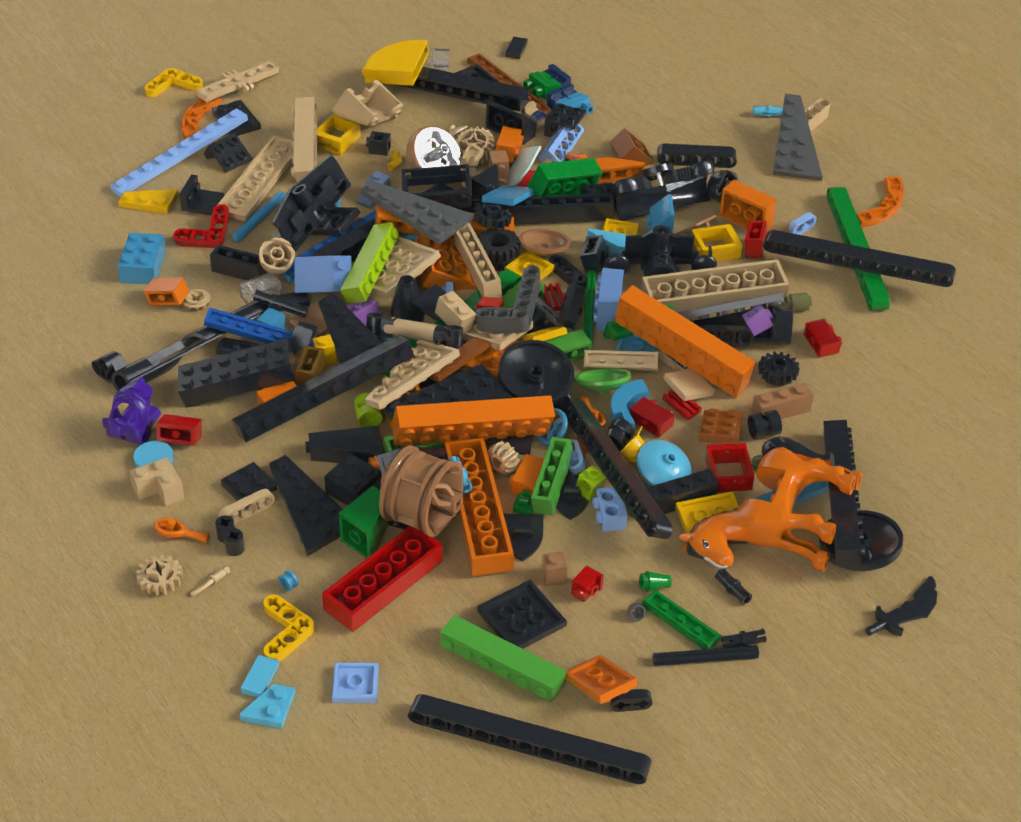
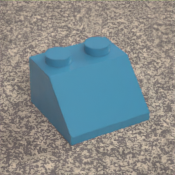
(661, 214)

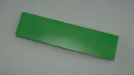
(681, 620)

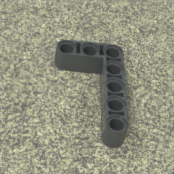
(520, 316)

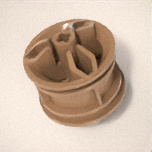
(421, 491)

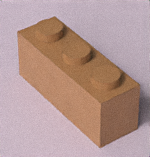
(787, 401)

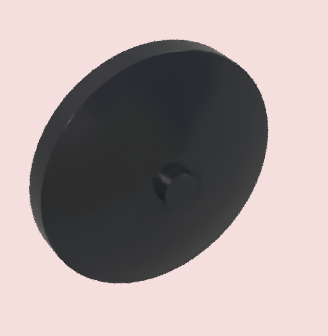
(535, 370)
(881, 538)

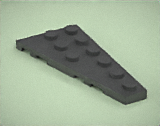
(795, 145)
(424, 215)

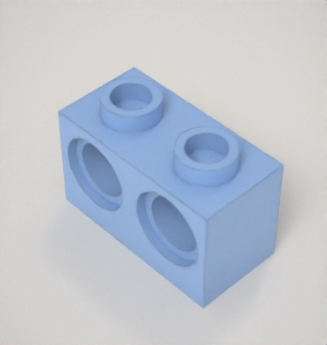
(610, 510)

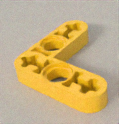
(169, 77)
(292, 627)

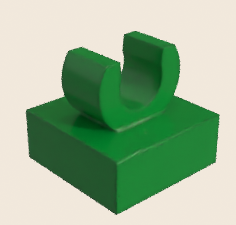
(523, 503)

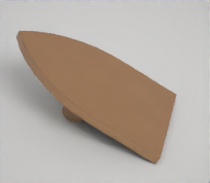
(696, 226)

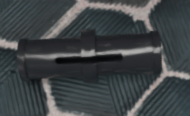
(733, 586)
(744, 638)

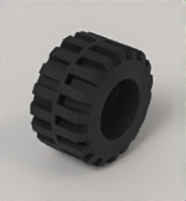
(500, 246)

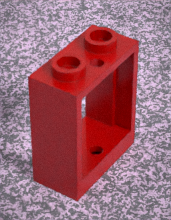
(737, 453)

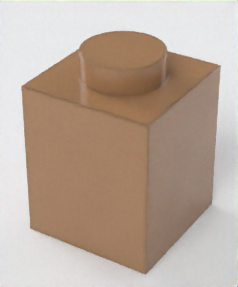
(554, 568)

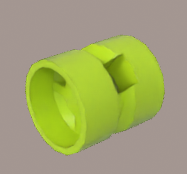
(366, 415)

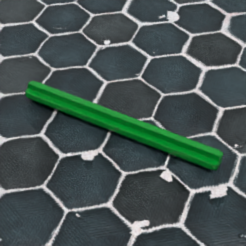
(589, 303)

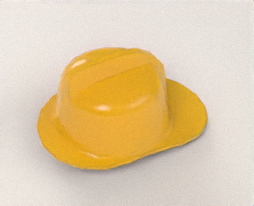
(631, 449)

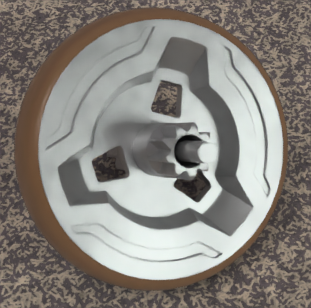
(422, 155)

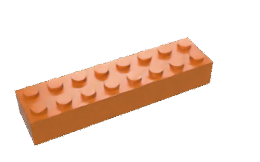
(684, 341)
(472, 420)
(481, 511)

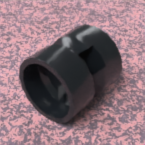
(768, 423)
(620, 432)

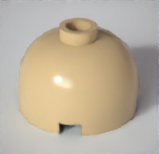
(276, 256)

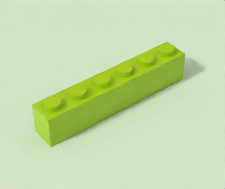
(369, 263)

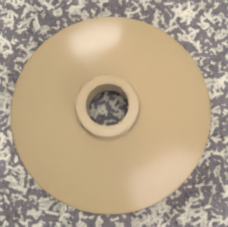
(455, 130)

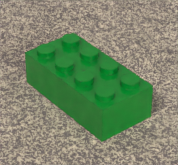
(564, 177)

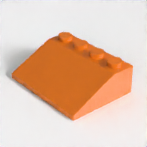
(447, 268)

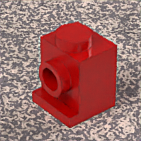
(587, 583)

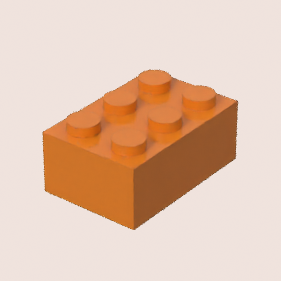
(745, 203)

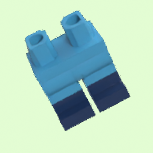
(569, 97)

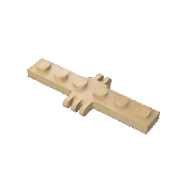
(235, 81)

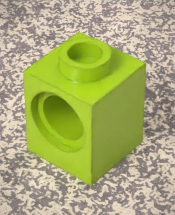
(589, 481)

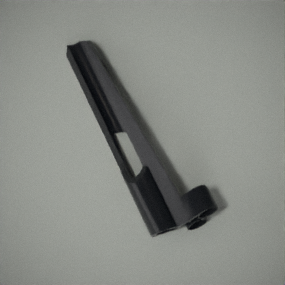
(114, 370)

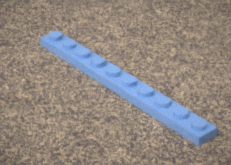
(179, 152)

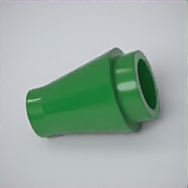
(650, 581)

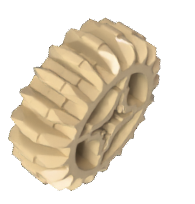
(480, 138)

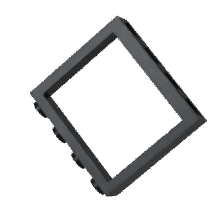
(441, 175)

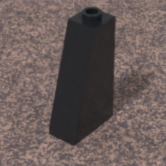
(337, 444)

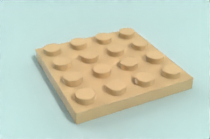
(405, 259)

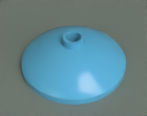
(661, 462)

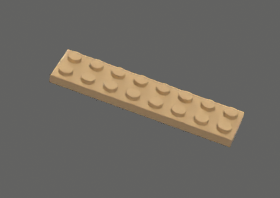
(258, 178)

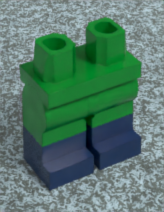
(546, 81)

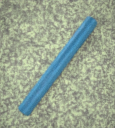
(262, 213)

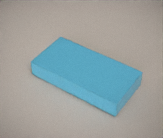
(259, 676)

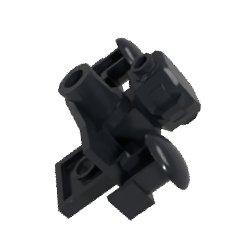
(659, 253)

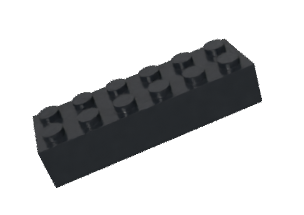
(236, 373)

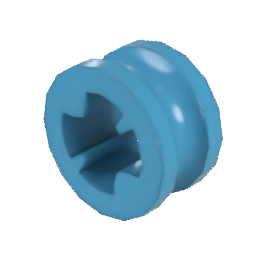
(288, 580)

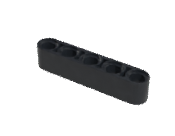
(689, 154)

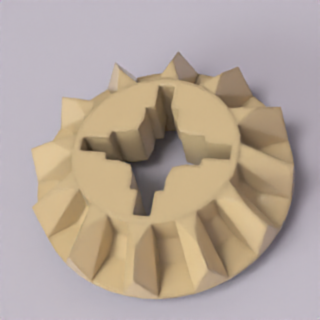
(197, 294)

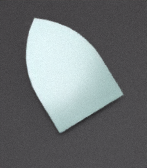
(522, 164)

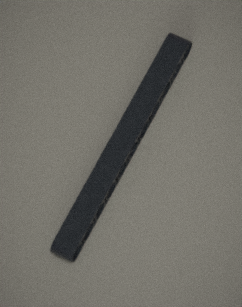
(353, 241)
(860, 258)
(616, 469)
(530, 739)

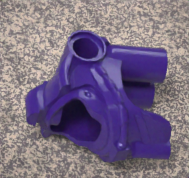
(138, 416)

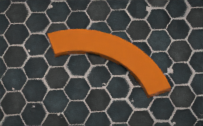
(194, 114)
(887, 207)

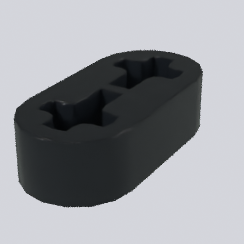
(632, 701)

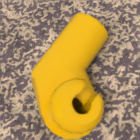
(396, 160)

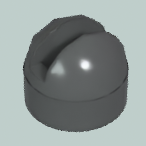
(640, 610)

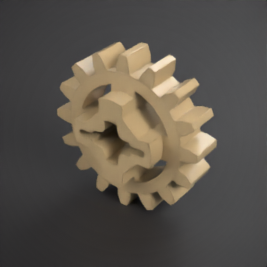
(159, 575)

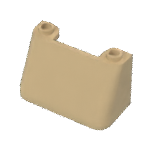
(369, 107)

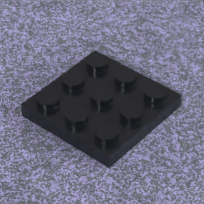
(522, 615)

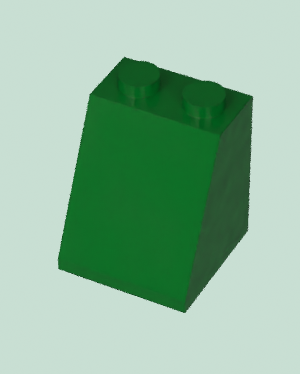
(362, 523)

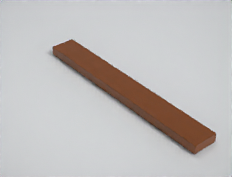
(504, 78)

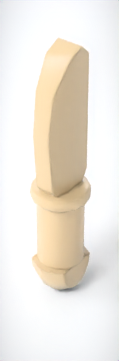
(212, 579)

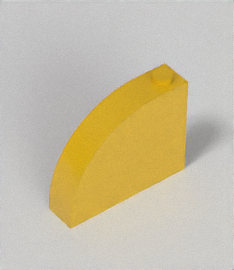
(397, 63)

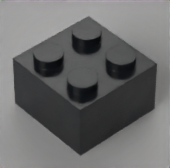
(350, 479)

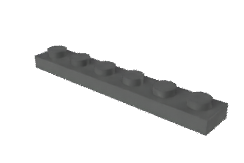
(738, 306)

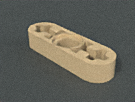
(258, 502)

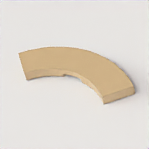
(471, 156)

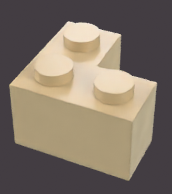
(157, 478)

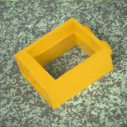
(337, 145)
(728, 251)

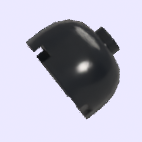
(719, 181)

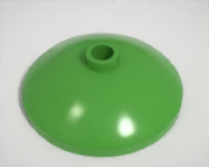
(602, 379)

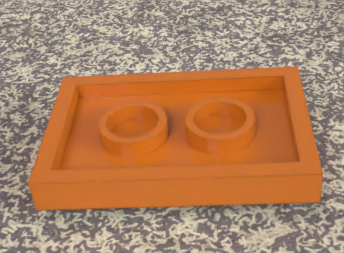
(601, 679)

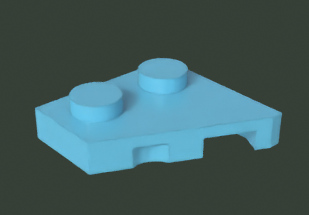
(270, 707)

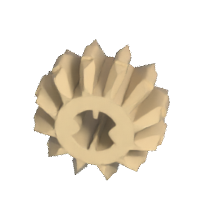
(503, 458)

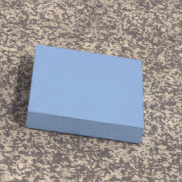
(355, 683)

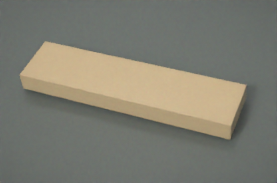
(621, 360)

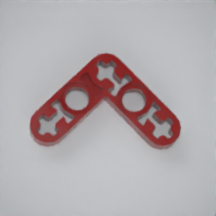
(208, 235)

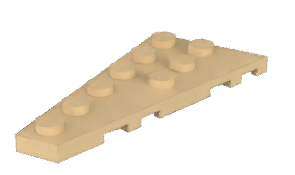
(403, 377)

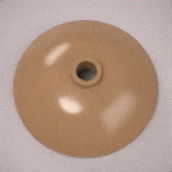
(544, 242)

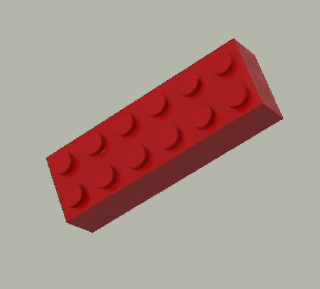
(382, 577)

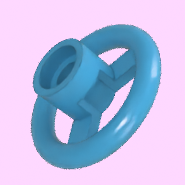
(557, 429)

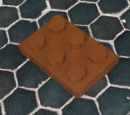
(720, 426)

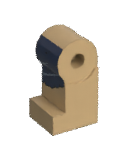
(534, 114)

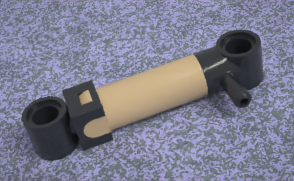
(392, 325)

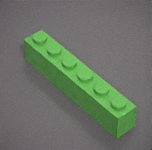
(503, 658)

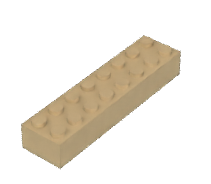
(716, 285)

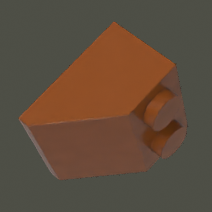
(631, 148)

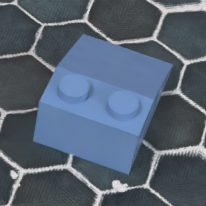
(320, 273)

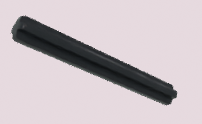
(705, 655)

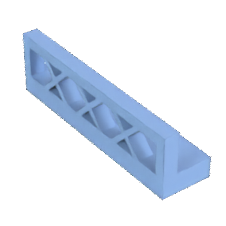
(559, 137)

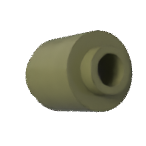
(798, 301)

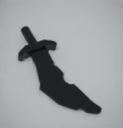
(924, 602)

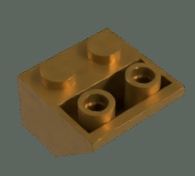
(309, 363)

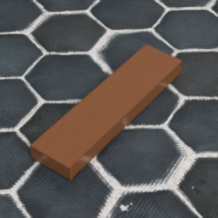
(467, 353)

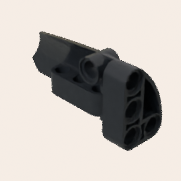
(734, 331)

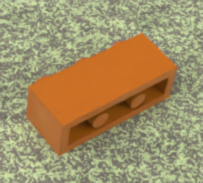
(511, 141)

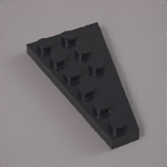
(346, 329)
(468, 385)
(309, 507)

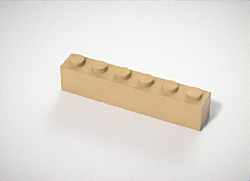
(304, 137)
(478, 262)

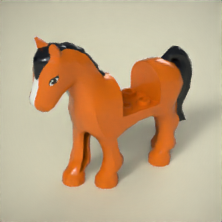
(787, 469)

